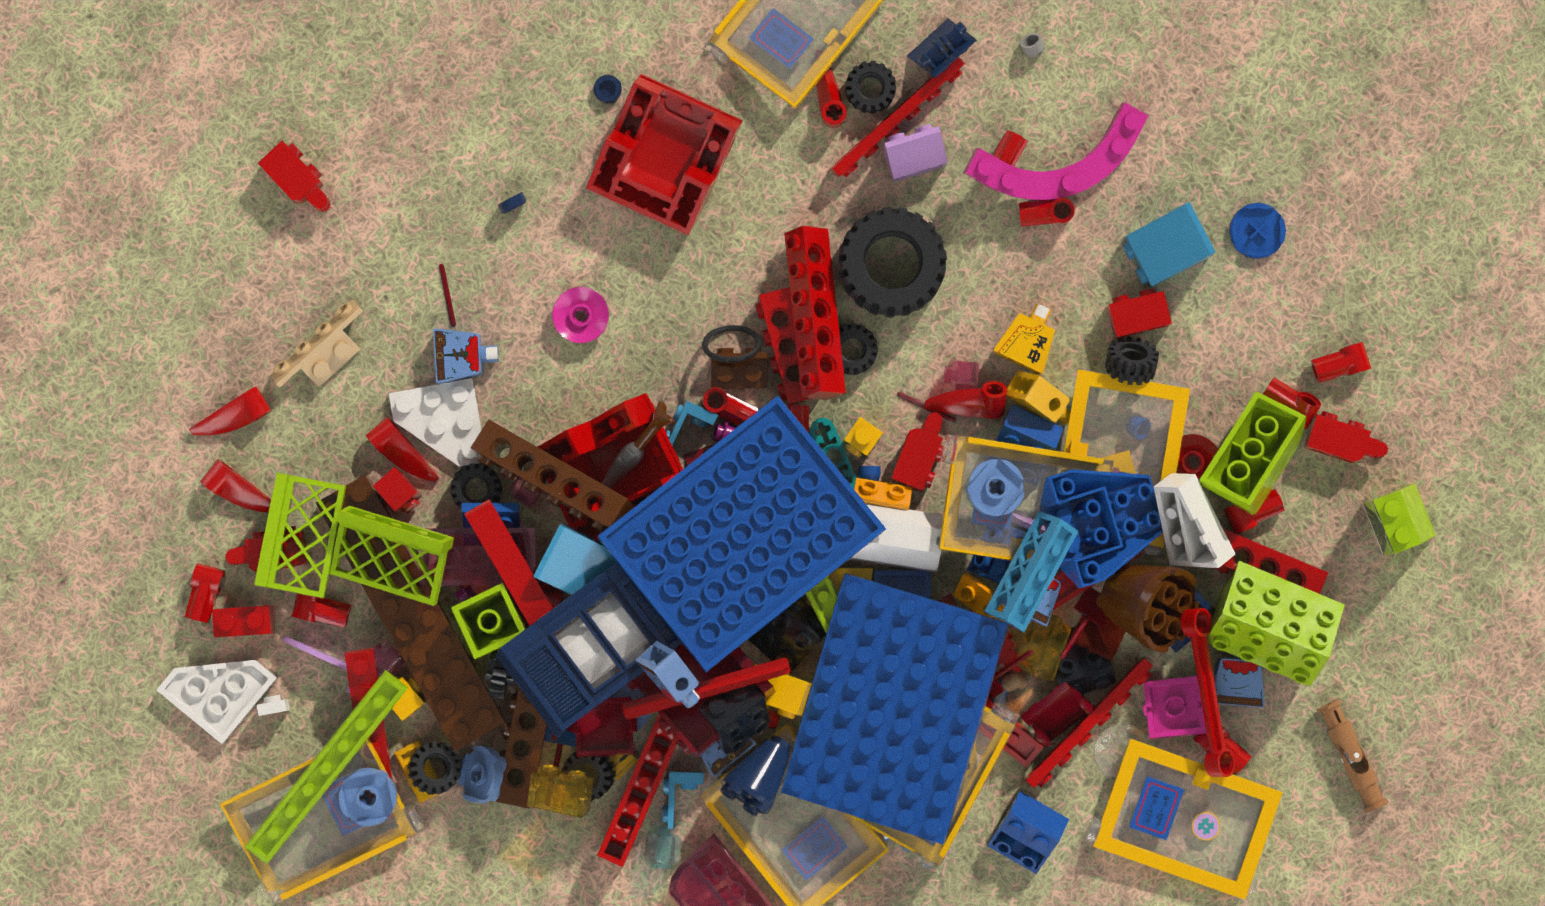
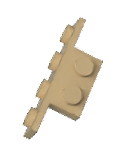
(323, 351)

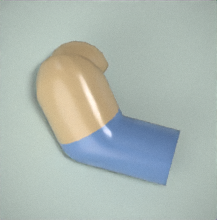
(1009, 683)

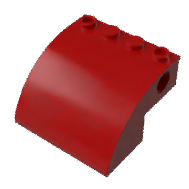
(664, 154)
(596, 444)

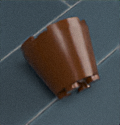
(1149, 603)

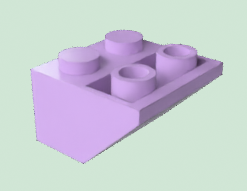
(915, 153)

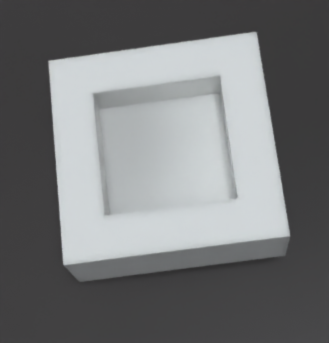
(273, 705)

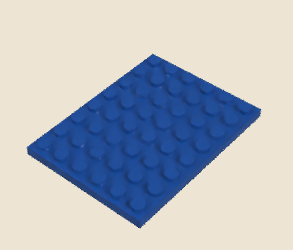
(741, 533)
(895, 708)

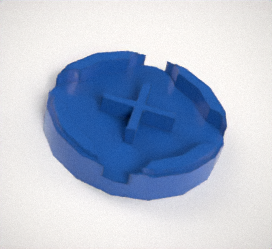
(1257, 230)

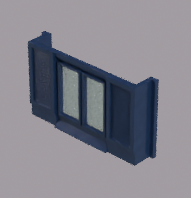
(585, 648)

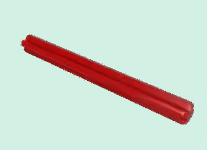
(710, 687)

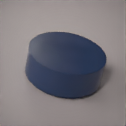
(607, 89)
(512, 203)

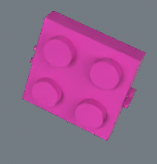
(1173, 708)

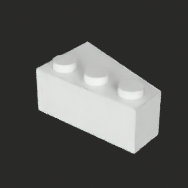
(1190, 524)

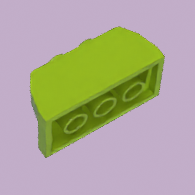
(1254, 453)

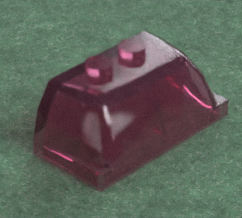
(468, 560)
(714, 879)

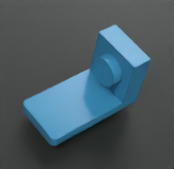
(700, 417)
(688, 781)

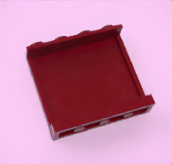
(688, 724)

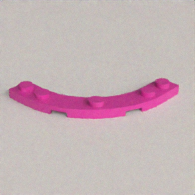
(1066, 180)

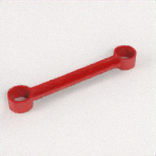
(1197, 625)

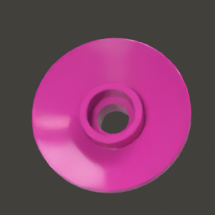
(577, 300)

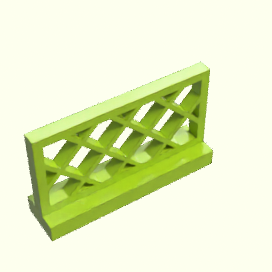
(276, 528)
(396, 531)

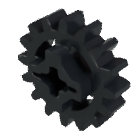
(498, 676)

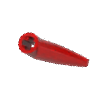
(830, 97)
(982, 402)
(234, 415)
(398, 449)
(235, 488)

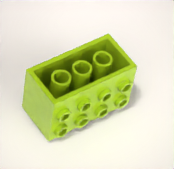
(1275, 623)

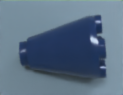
(758, 776)

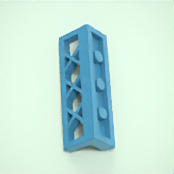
(1035, 572)

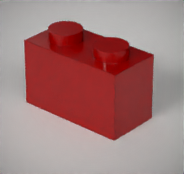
(1139, 313)
(398, 491)
(243, 621)

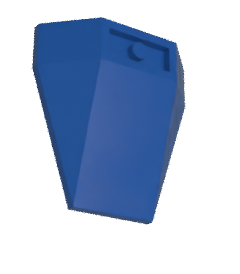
(1113, 516)

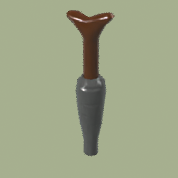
(633, 452)

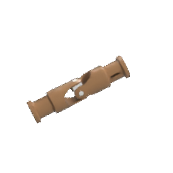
(1346, 742)

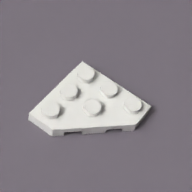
(441, 417)
(218, 694)

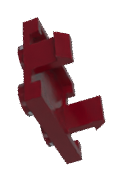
(1056, 712)
(605, 730)

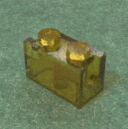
(1047, 646)
(560, 791)

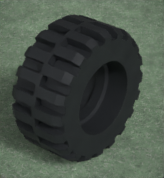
(898, 224)

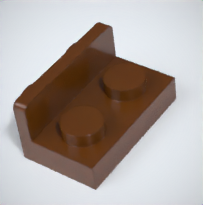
(739, 375)

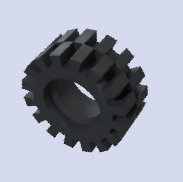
(877, 71)
(870, 348)
(1131, 361)
(470, 472)
(451, 763)
(603, 768)

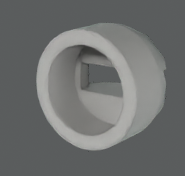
(1030, 39)

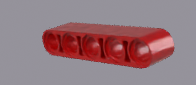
(509, 561)

